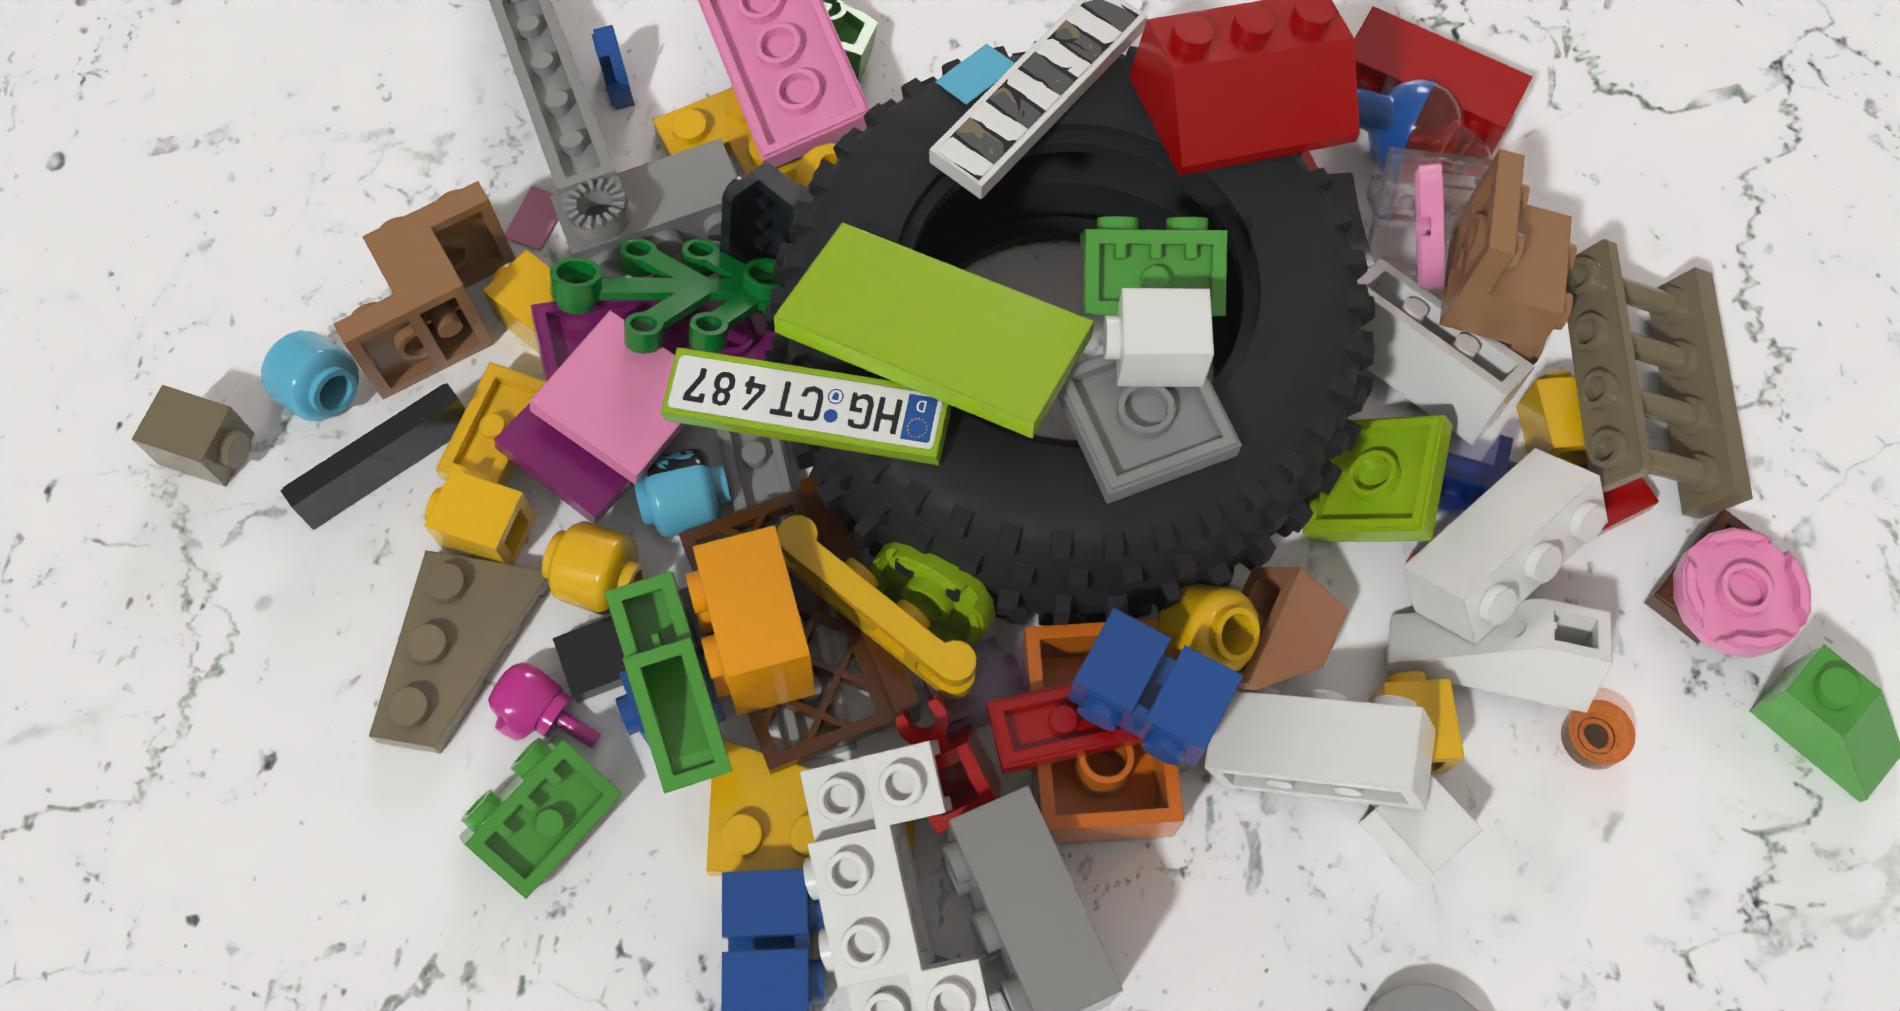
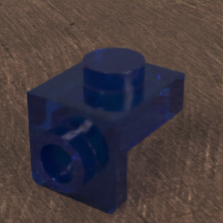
(1469, 479)

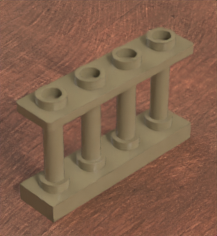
(1693, 375)

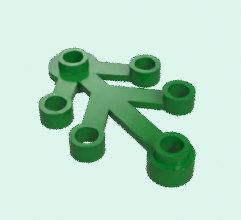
(681, 286)

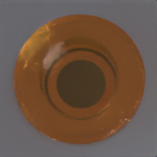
(1599, 736)

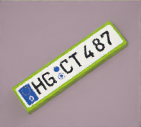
(805, 406)

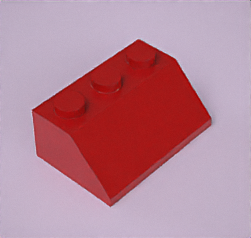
(1248, 82)

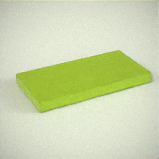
(935, 328)

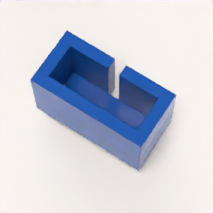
(1150, 694)
(770, 942)

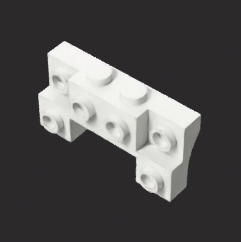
(870, 887)

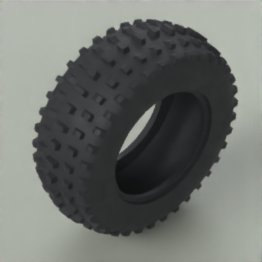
(1028, 508)

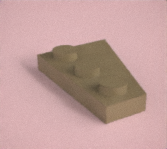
(448, 643)

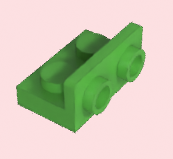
(1126, 257)
(537, 813)

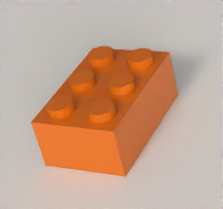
(1104, 793)

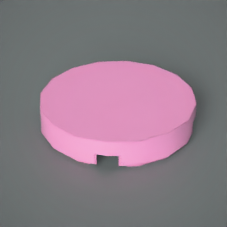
(1430, 226)
(1741, 593)

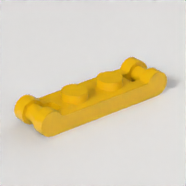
(895, 627)

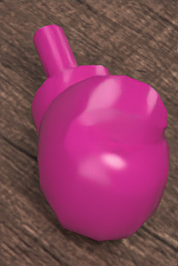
(532, 701)

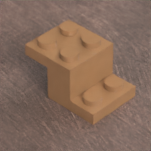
(1508, 263)
(427, 266)

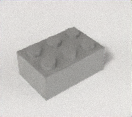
(1027, 908)

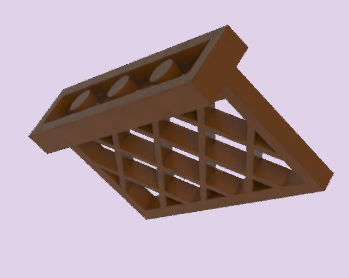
(880, 672)

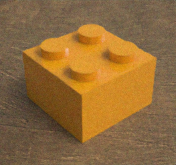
(757, 629)

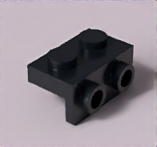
(759, 213)

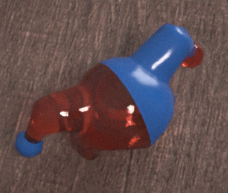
(1417, 117)

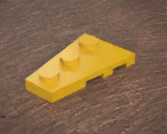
(760, 817)

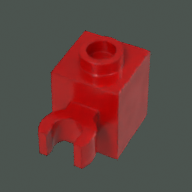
(962, 765)

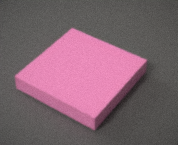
(611, 400)

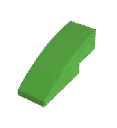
(668, 681)

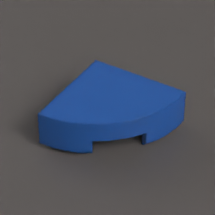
(612, 67)

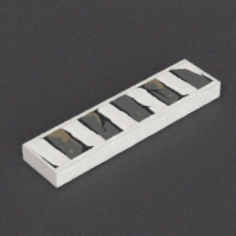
(1036, 92)

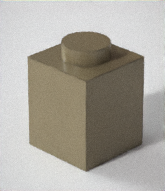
(194, 435)

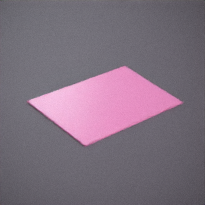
(533, 219)

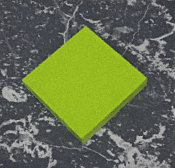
(1386, 483)

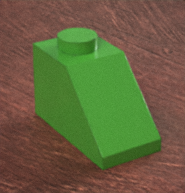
(1833, 720)

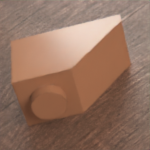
(1295, 623)

